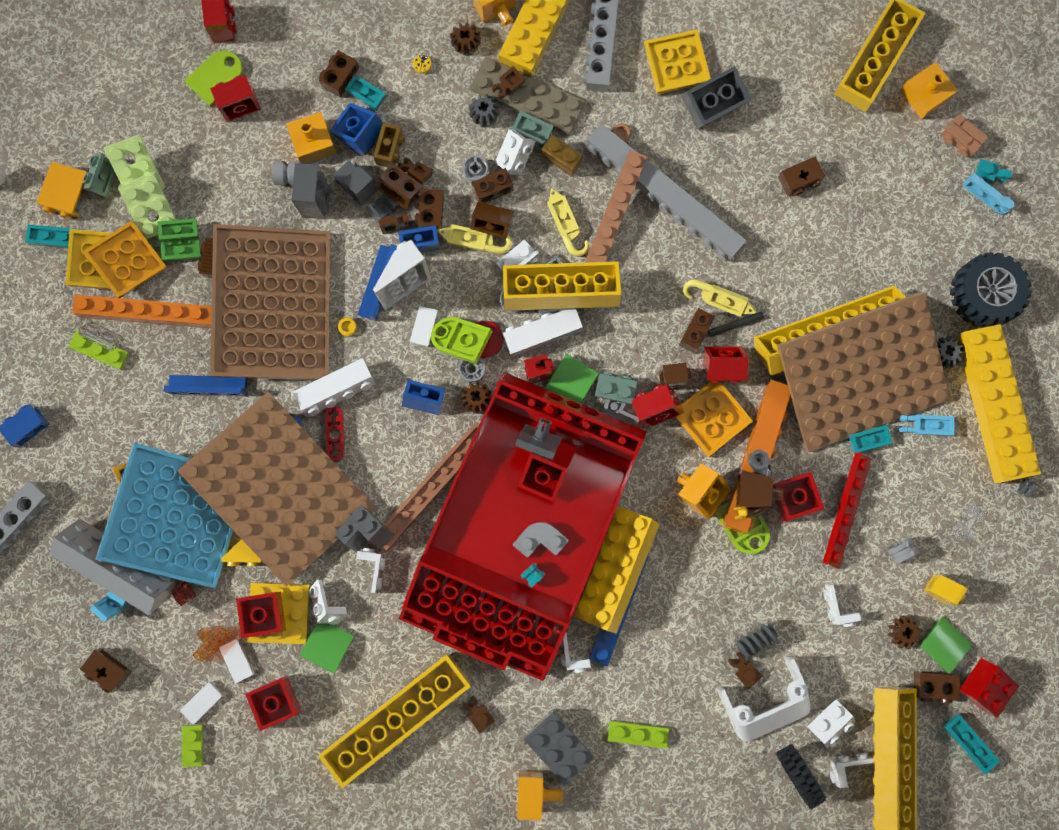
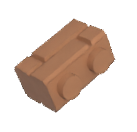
(964, 136)

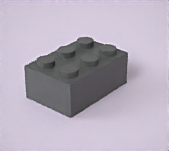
(716, 97)
(310, 191)
(558, 747)

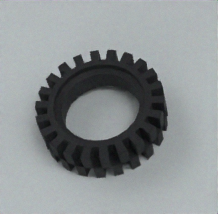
(801, 776)

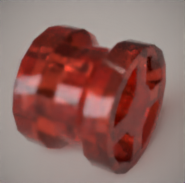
(183, 593)

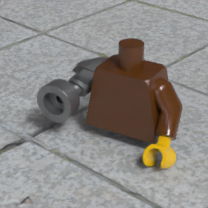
(756, 489)

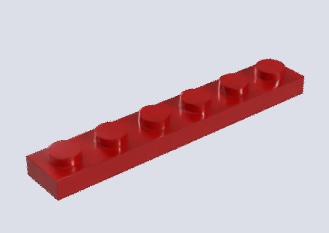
(847, 509)

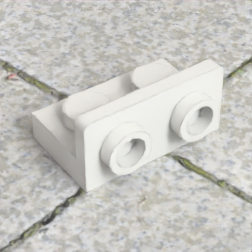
(520, 255)

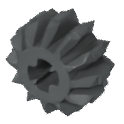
(478, 114)
(954, 352)

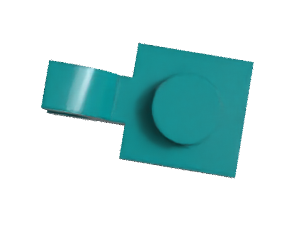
(990, 172)

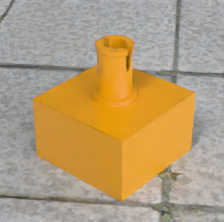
(495, 8)
(928, 90)
(311, 138)
(703, 490)
(533, 794)

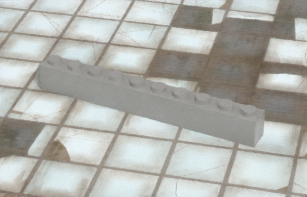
(668, 196)

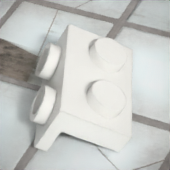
(514, 152)
(832, 724)

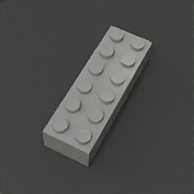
(78, 549)

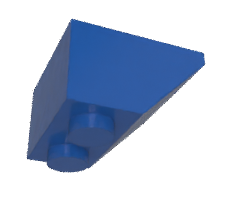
(357, 128)

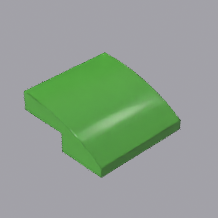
(179, 240)
(572, 379)
(945, 645)
(327, 646)

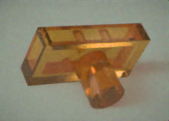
(211, 642)

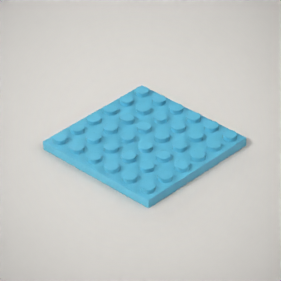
(163, 522)

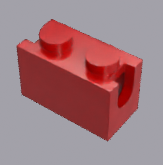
(538, 368)

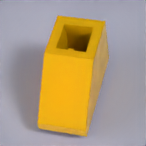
(241, 553)
(945, 590)

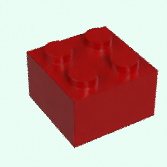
(219, 20)
(235, 98)
(725, 363)
(657, 405)
(799, 497)
(260, 614)
(989, 687)
(273, 703)

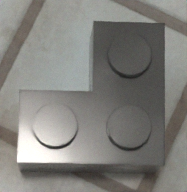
(356, 182)
(363, 527)

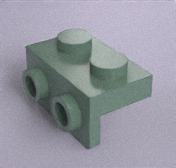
(533, 128)
(99, 176)
(615, 388)

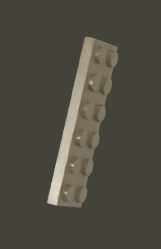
(531, 98)

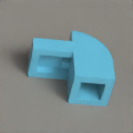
(109, 607)

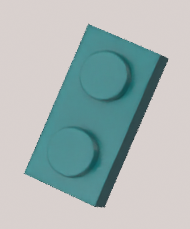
(365, 92)
(870, 439)

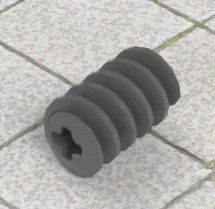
(757, 640)

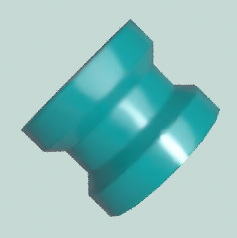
(532, 574)

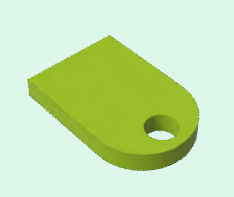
(211, 72)
(462, 338)
(742, 541)

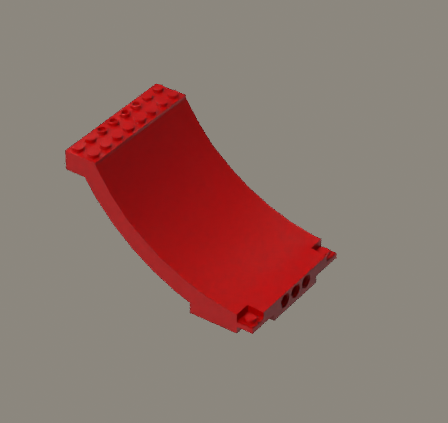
(470, 572)

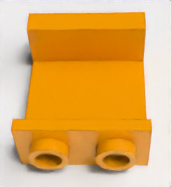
(61, 190)

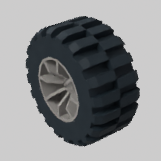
(991, 290)

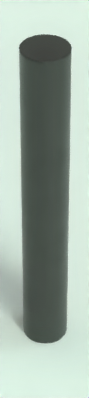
(735, 324)

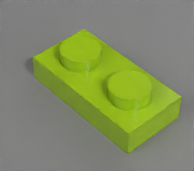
(192, 745)

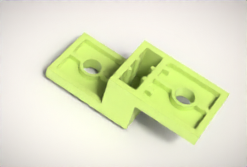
(140, 184)

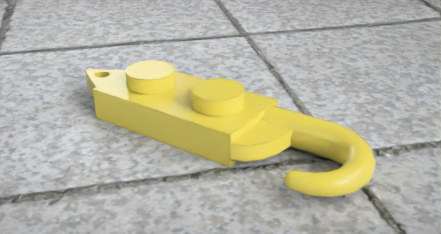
(565, 222)
(473, 239)
(721, 298)

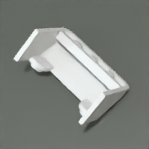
(753, 726)

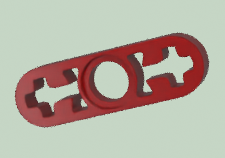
(339, 419)

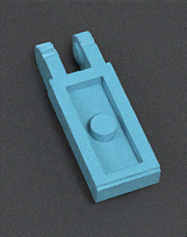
(988, 194)
(929, 425)

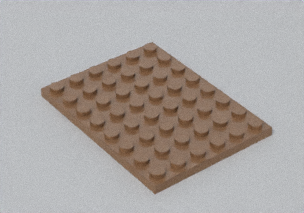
(270, 303)
(864, 371)
(274, 488)

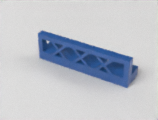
(370, 304)
(205, 386)

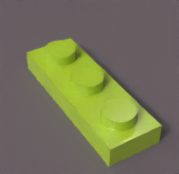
(87, 347)
(638, 734)

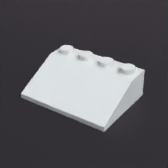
(401, 275)

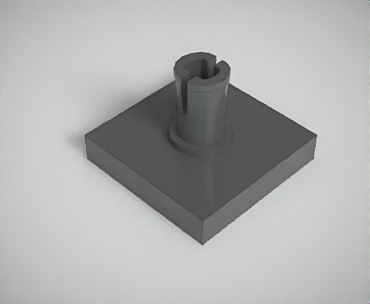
(538, 439)

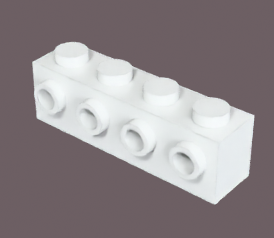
(542, 331)
(334, 388)

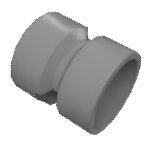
(283, 172)

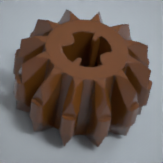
(470, 35)
(468, 399)
(901, 626)

